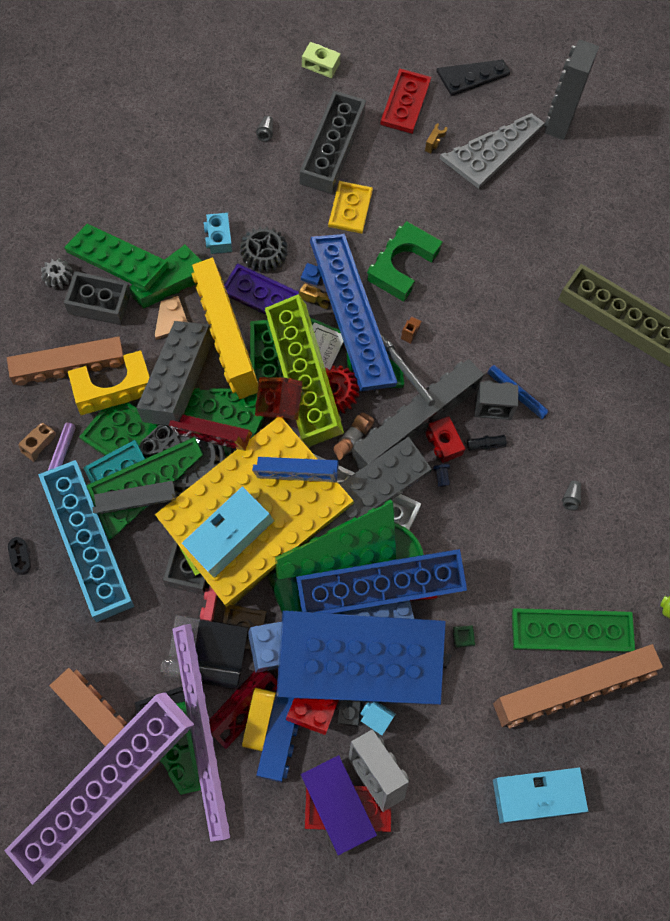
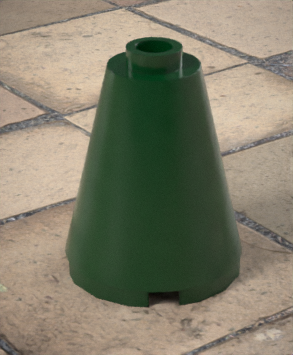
(286, 593)

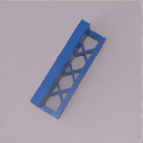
(296, 469)

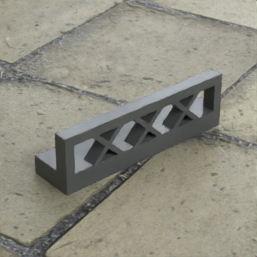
(134, 497)

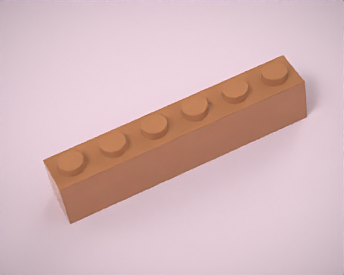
(58, 361)

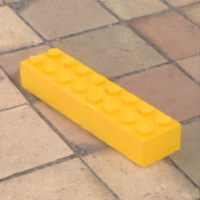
(224, 329)

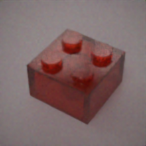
(278, 398)

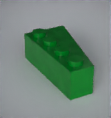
(172, 281)
(263, 351)

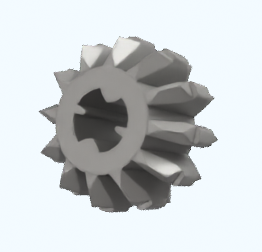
(63, 275)

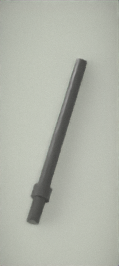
(390, 349)

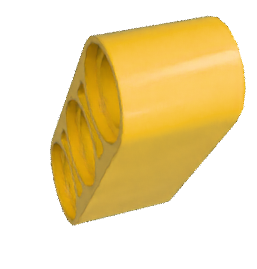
(258, 719)

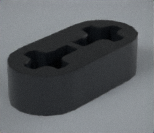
(14, 556)

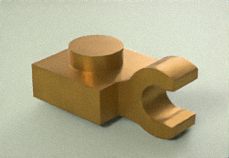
(433, 140)
(313, 294)

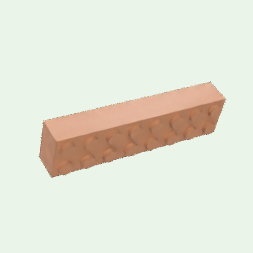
(578, 685)

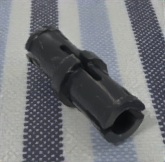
(486, 442)

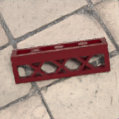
(212, 432)
(237, 704)

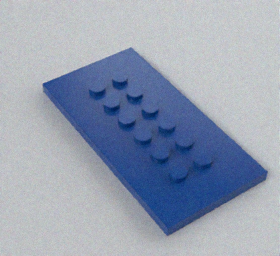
(360, 658)

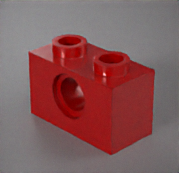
(445, 429)

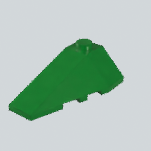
(181, 762)

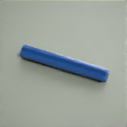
(523, 396)

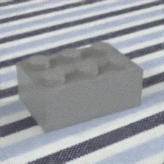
(378, 770)

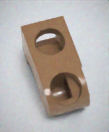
(36, 441)

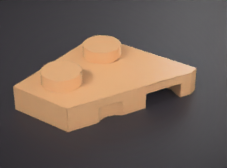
(169, 311)

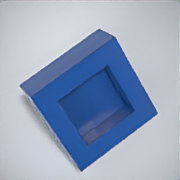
(311, 274)

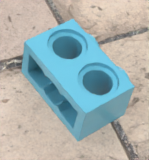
(219, 233)

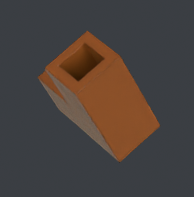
(410, 329)

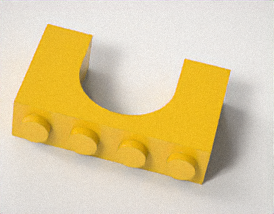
(93, 398)

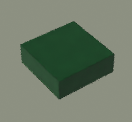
(463, 636)

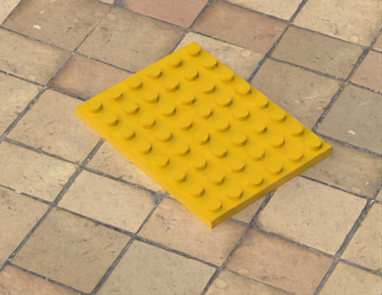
(296, 507)

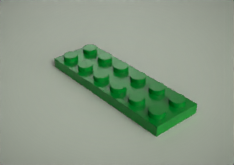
(116, 257)
(572, 630)

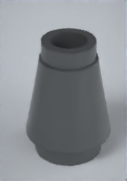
(265, 129)
(572, 496)

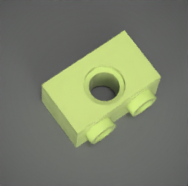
(321, 59)

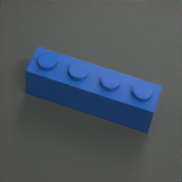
(277, 742)

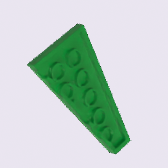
(225, 408)
(159, 468)

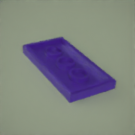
(256, 289)
(338, 805)

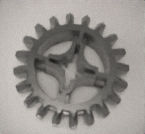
(268, 256)

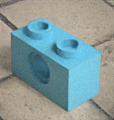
(377, 716)

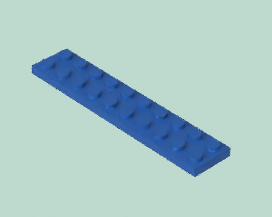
(353, 312)

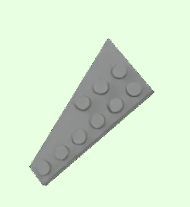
(489, 152)

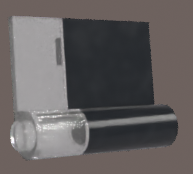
(218, 649)

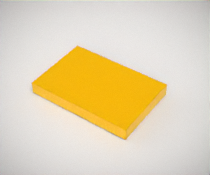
(350, 207)

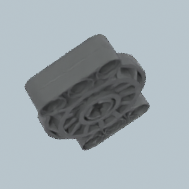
(201, 467)

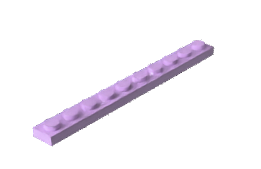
(201, 733)

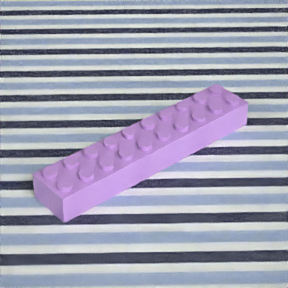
(99, 787)

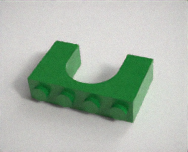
(407, 239)

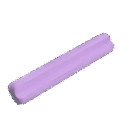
(62, 446)

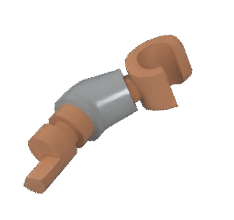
(361, 425)

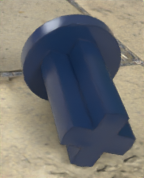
(442, 474)

